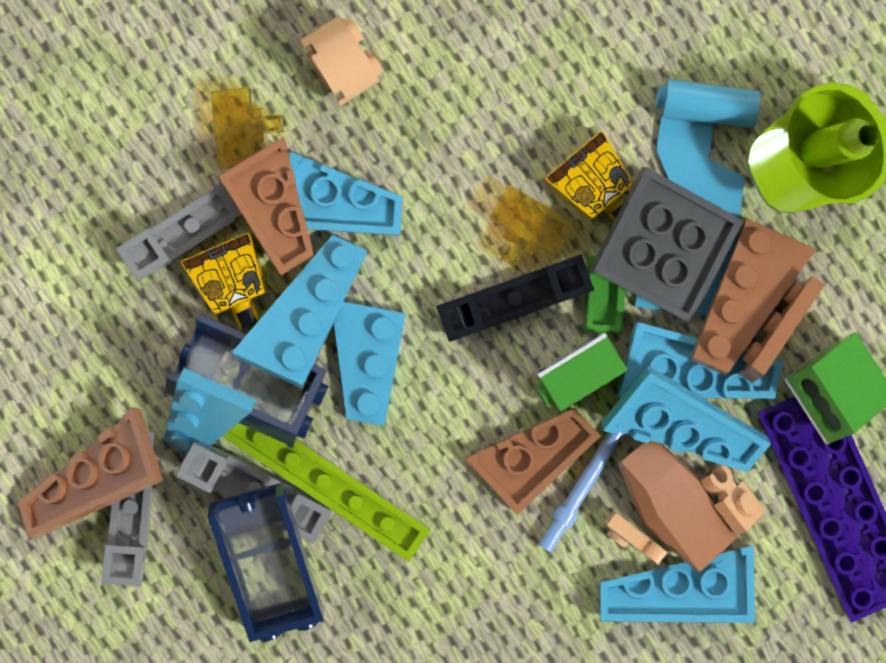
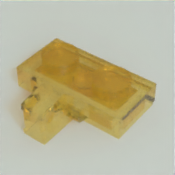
(239, 125)
(529, 225)

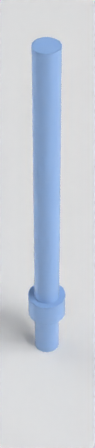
(565, 514)

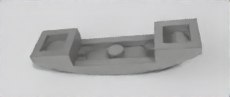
(179, 233)
(231, 476)
(128, 537)

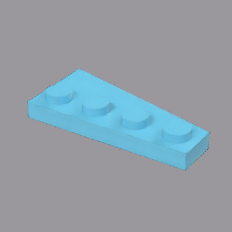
(299, 321)
(670, 354)
(674, 416)
(680, 594)

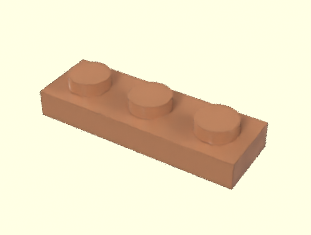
(780, 328)

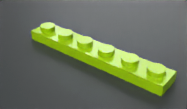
(335, 490)

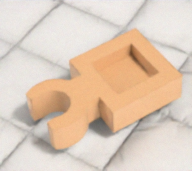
(736, 501)
(625, 533)

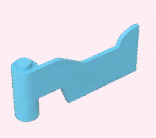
(685, 147)

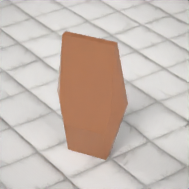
(675, 504)

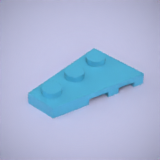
(203, 411)

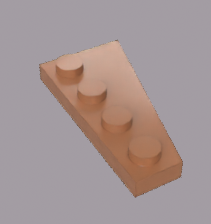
(750, 288)
(95, 478)

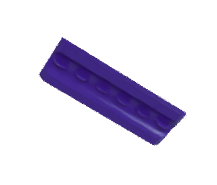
(835, 505)

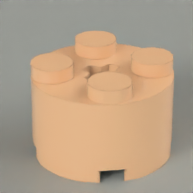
(341, 59)

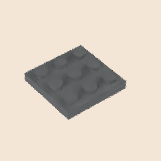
(666, 245)

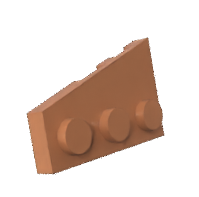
(270, 205)
(534, 457)

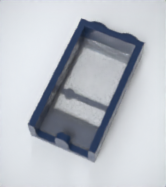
(280, 406)
(266, 562)

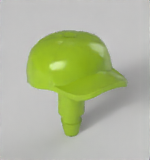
(821, 130)

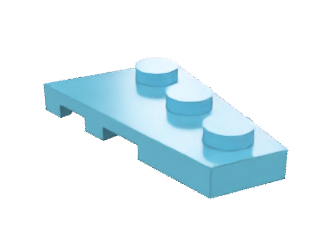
(343, 202)
(367, 357)

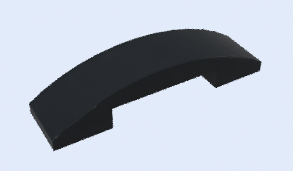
(515, 298)

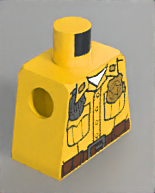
(592, 179)
(230, 278)

